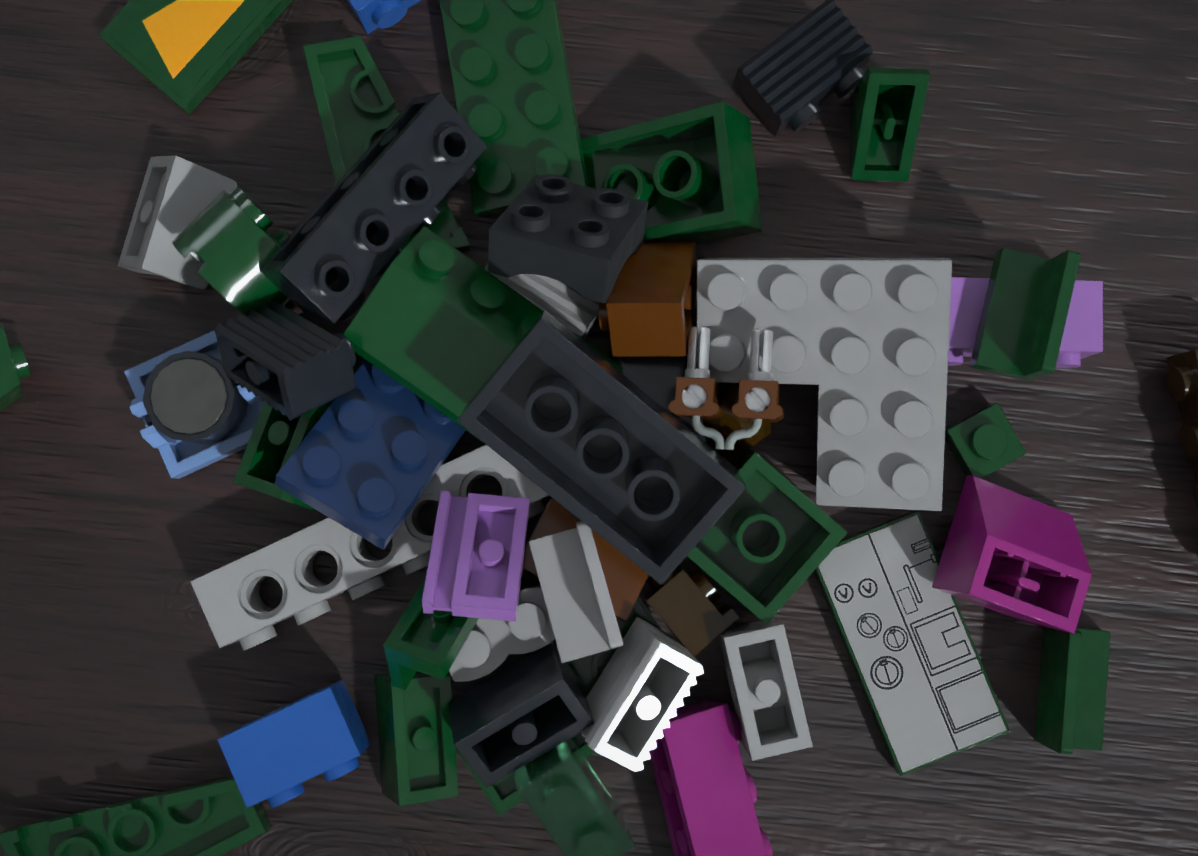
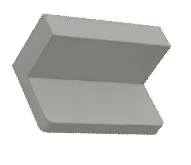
(167, 203)
(576, 593)

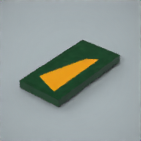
(188, 43)

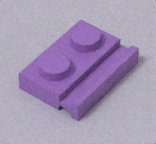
(477, 556)

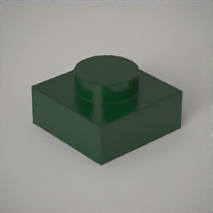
(984, 442)

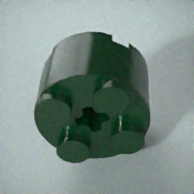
(233, 245)

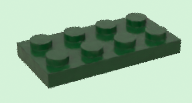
(513, 94)

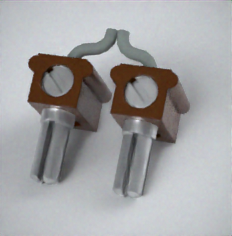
(698, 393)

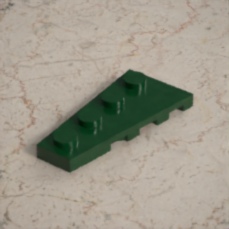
(356, 110)

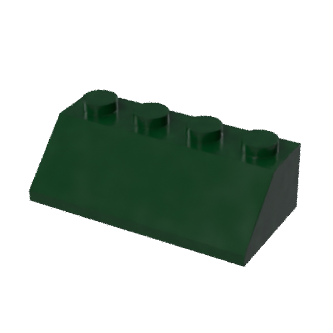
(441, 324)

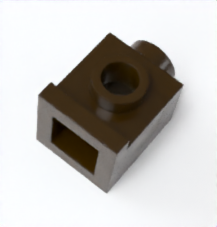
(688, 608)

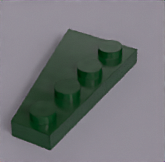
(177, 822)

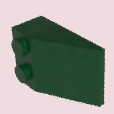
(688, 168)

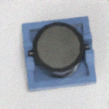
(192, 406)

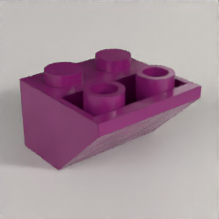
(1015, 557)

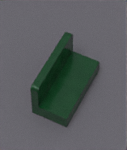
(1024, 314)
(424, 642)
(1072, 689)
(416, 740)

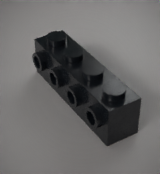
(375, 209)

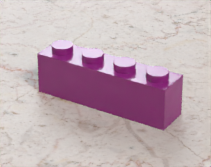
(705, 784)

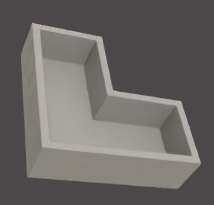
(872, 344)

